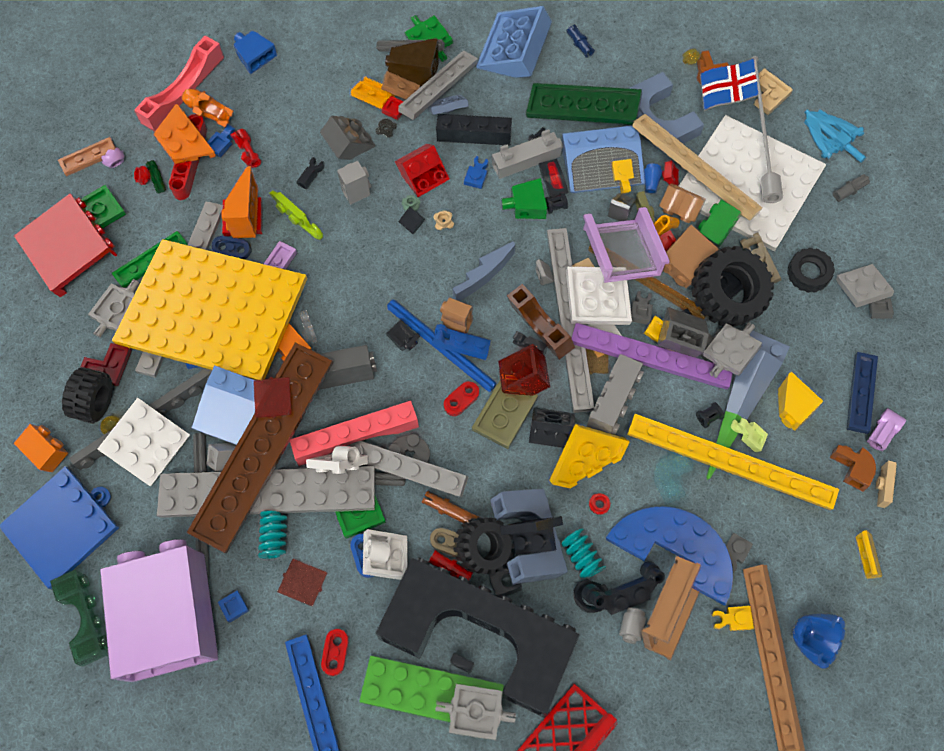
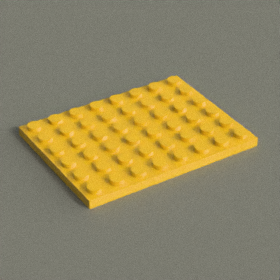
(211, 310)

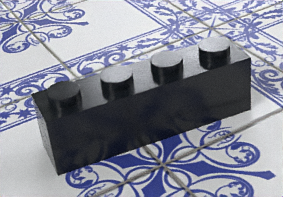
(474, 129)

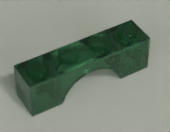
(89, 642)

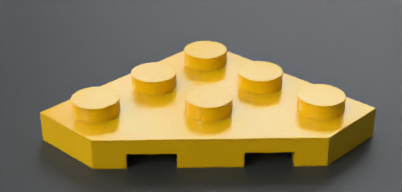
(584, 452)

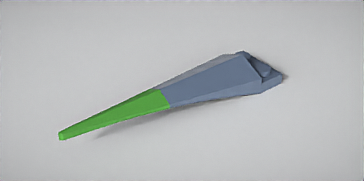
(750, 387)

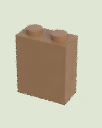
(687, 254)

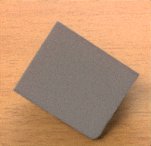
(218, 455)

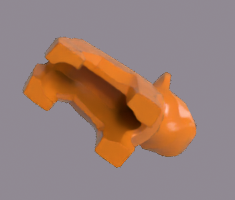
(207, 106)

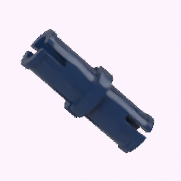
(580, 40)

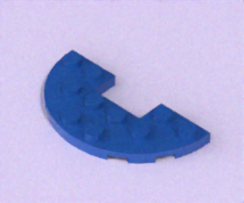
(683, 536)

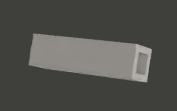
(527, 154)

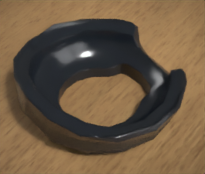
(578, 595)

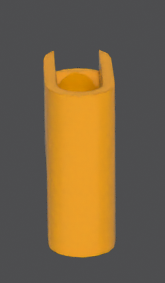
(665, 223)

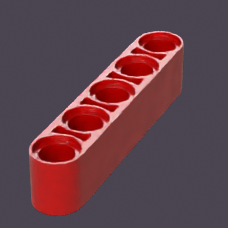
(184, 173)

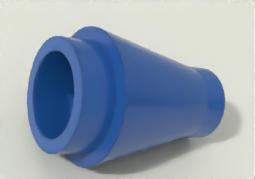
(652, 177)

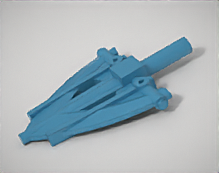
(822, 122)

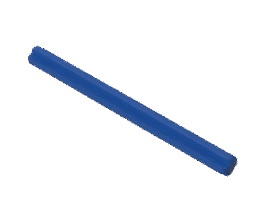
(427, 334)

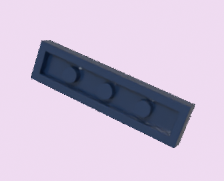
(862, 393)

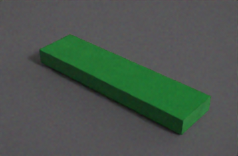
(138, 266)

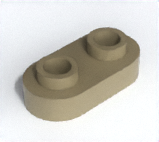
(447, 546)

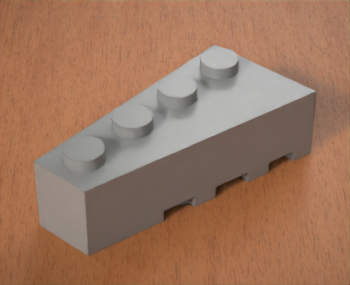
(615, 394)

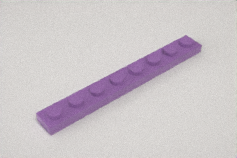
(649, 355)

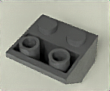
(346, 137)
(683, 333)

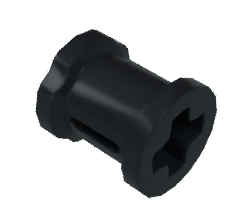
(556, 203)
(710, 415)

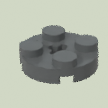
(410, 443)

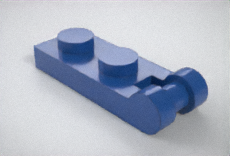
(461, 342)

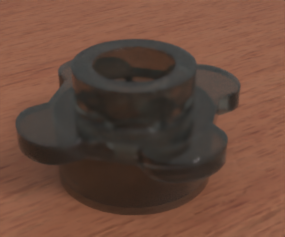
(386, 123)

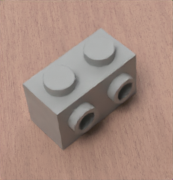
(354, 182)

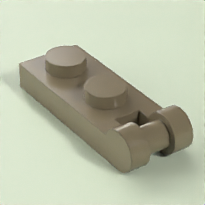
(763, 253)

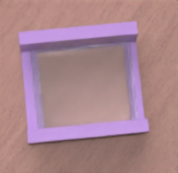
(627, 247)

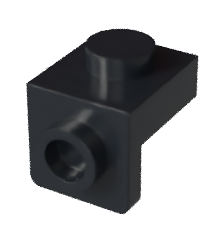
(402, 336)

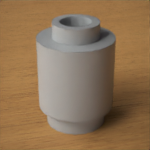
(632, 624)

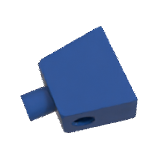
(253, 50)

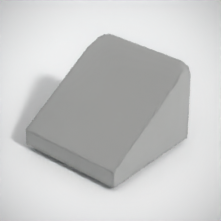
(543, 272)

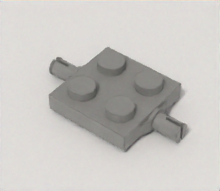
(112, 307)
(732, 349)
(475, 712)

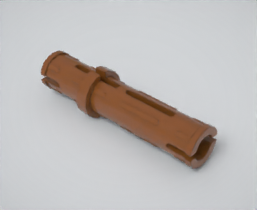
(448, 508)

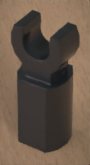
(309, 173)

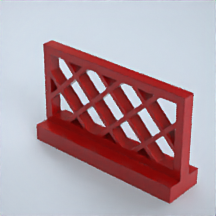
(592, 740)

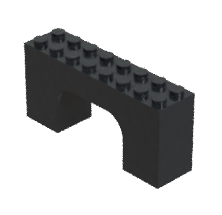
(433, 594)

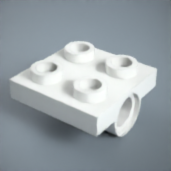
(342, 458)
(384, 554)

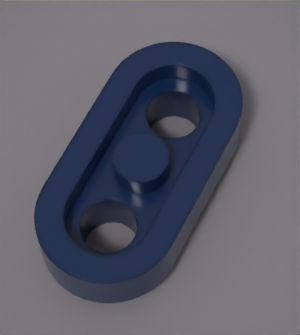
(232, 248)

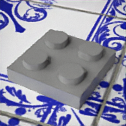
(864, 285)

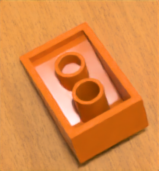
(241, 207)

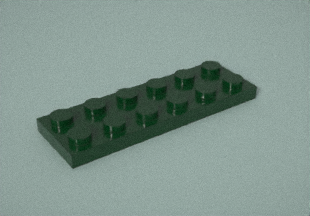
(584, 103)

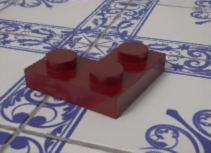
(113, 363)

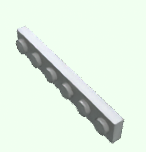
(437, 85)
(413, 469)

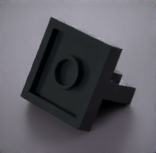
(551, 427)
(533, 534)

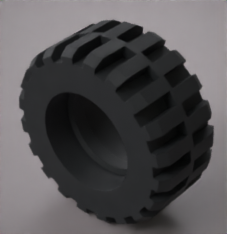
(752, 275)

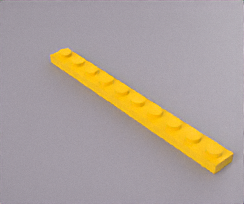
(733, 462)

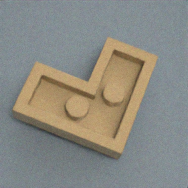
(773, 91)

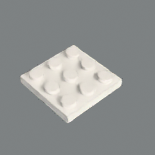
(595, 301)
(143, 442)

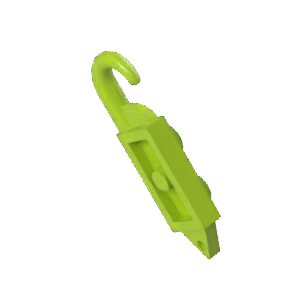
(295, 215)

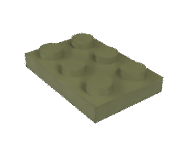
(503, 416)

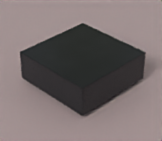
(411, 220)
(462, 663)

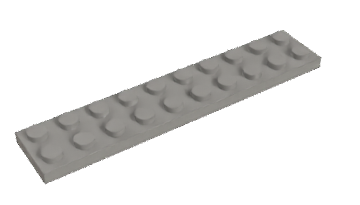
(284, 492)

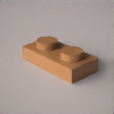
(398, 85)

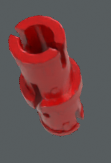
(451, 565)

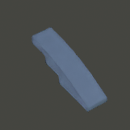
(488, 267)

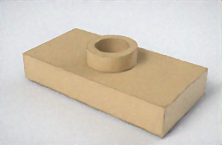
(886, 483)

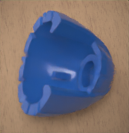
(819, 637)

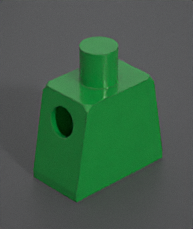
(527, 200)

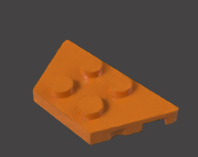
(181, 138)

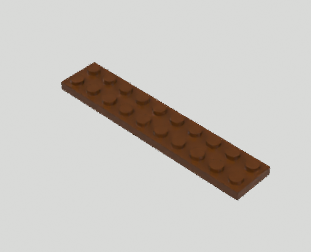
(258, 454)

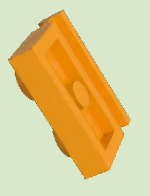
(371, 92)

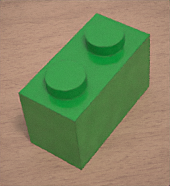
(719, 223)

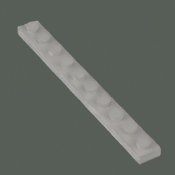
(201, 238)
(576, 359)

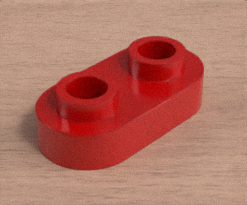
(462, 398)
(333, 652)

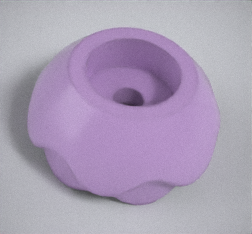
(113, 158)

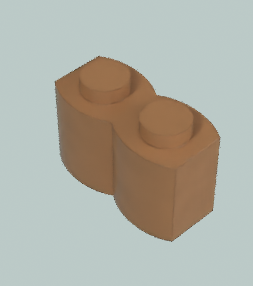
(682, 203)
(456, 315)

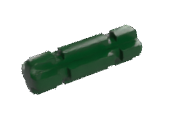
(156, 176)

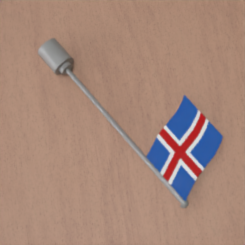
(735, 85)

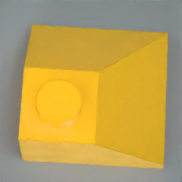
(796, 402)

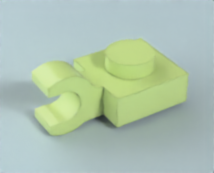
(753, 434)

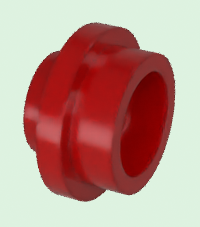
(141, 175)
(599, 497)

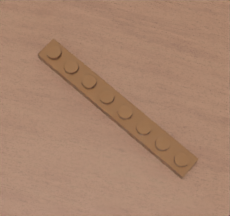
(773, 659)

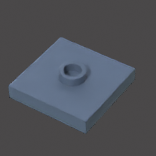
(448, 104)

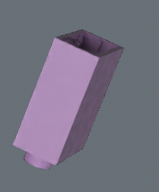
(158, 612)

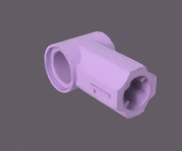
(887, 427)

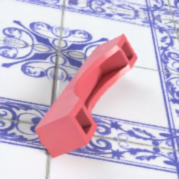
(203, 60)
(380, 423)

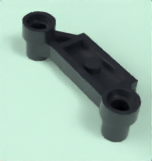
(628, 594)

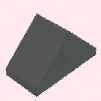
(621, 207)

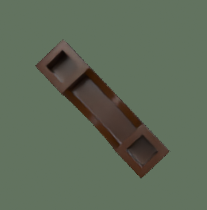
(544, 327)

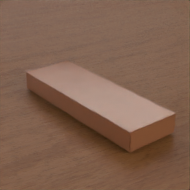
(85, 157)

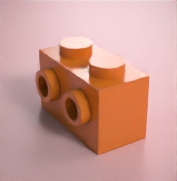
(41, 447)

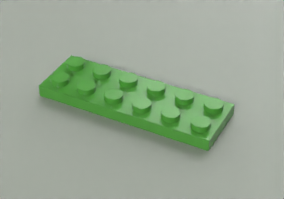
(413, 687)

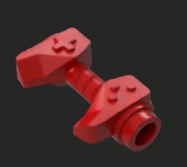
(243, 141)

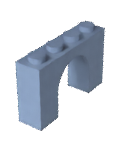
(656, 89)
(528, 506)

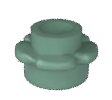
(411, 198)

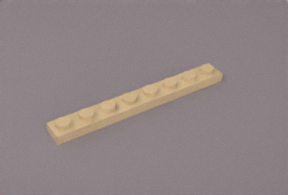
(697, 167)

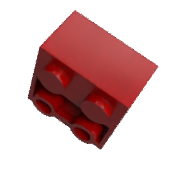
(422, 169)

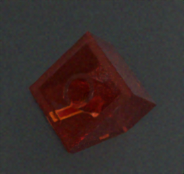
(524, 372)

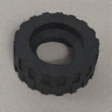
(814, 256)

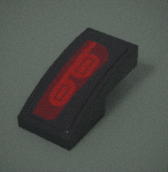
(553, 177)

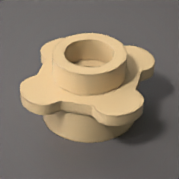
(443, 215)

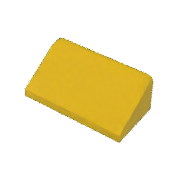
(868, 555)

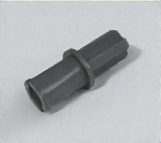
(851, 187)

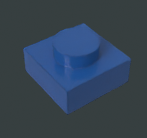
(233, 606)

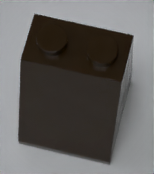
(414, 61)

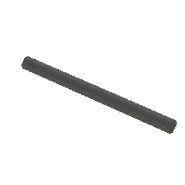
(200, 465)

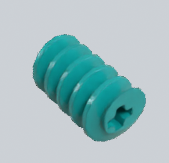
(271, 534)
(582, 554)

